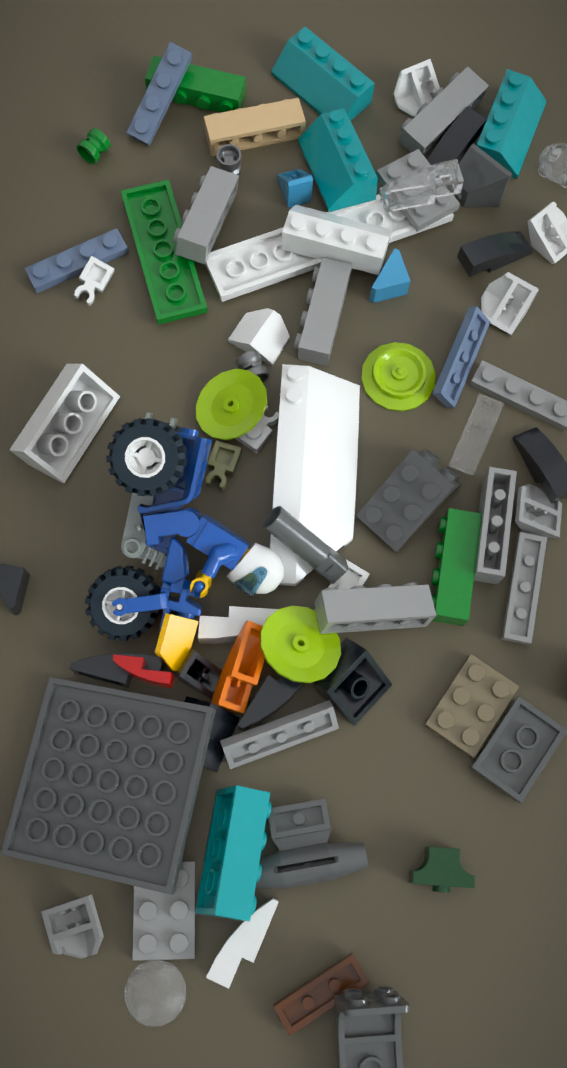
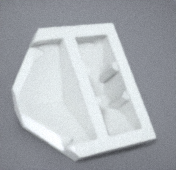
(415, 87)
(549, 233)
(507, 301)
(262, 332)

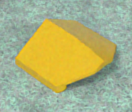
(175, 640)

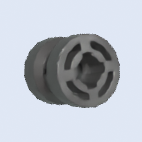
(229, 159)
(252, 362)

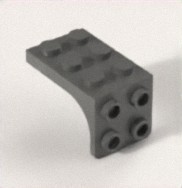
(408, 497)
(369, 1028)

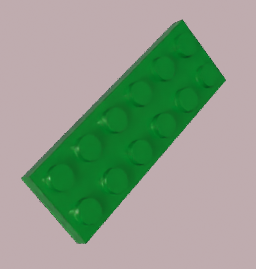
(169, 277)

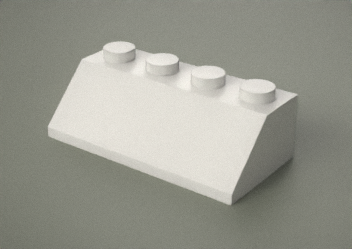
(335, 238)
(65, 422)

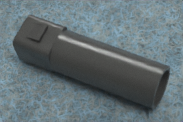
(305, 544)

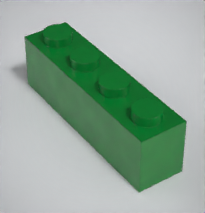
(206, 87)
(456, 566)

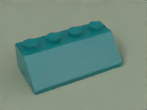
(322, 76)
(512, 121)
(338, 161)
(233, 853)

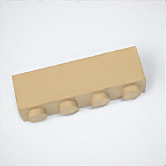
(255, 125)

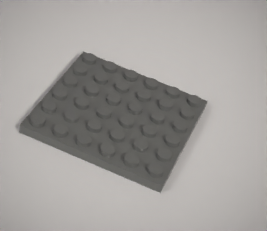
(110, 784)

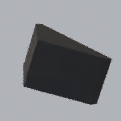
(13, 586)
(199, 674)

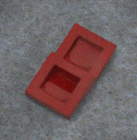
(137, 668)

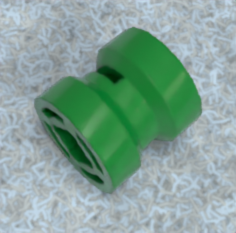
(93, 146)

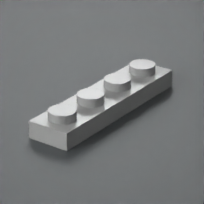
(521, 395)
(524, 588)
(279, 734)

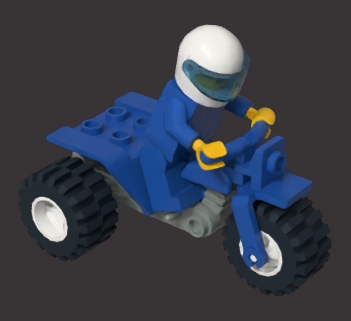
(164, 472)

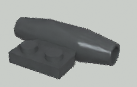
(304, 854)

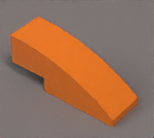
(240, 670)

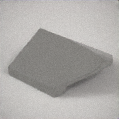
(536, 513)
(74, 928)

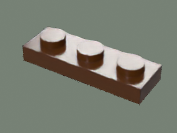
(319, 993)

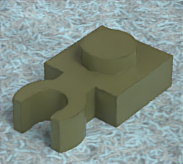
(222, 461)

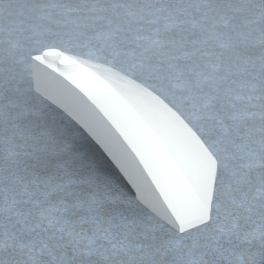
(316, 460)

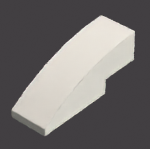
(226, 629)
(242, 944)

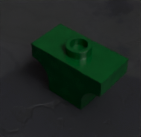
(442, 870)

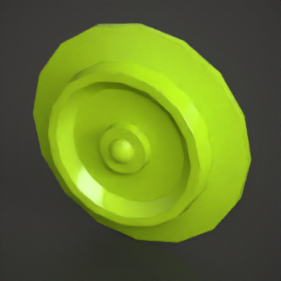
(398, 376)
(231, 404)
(296, 647)

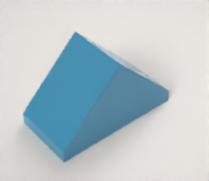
(296, 187)
(392, 280)

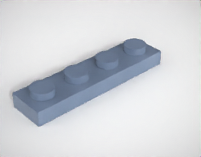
(159, 93)
(73, 261)
(461, 357)

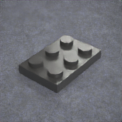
(518, 749)

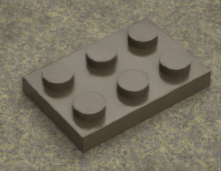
(471, 706)

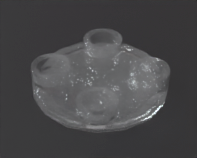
(554, 163)
(155, 993)

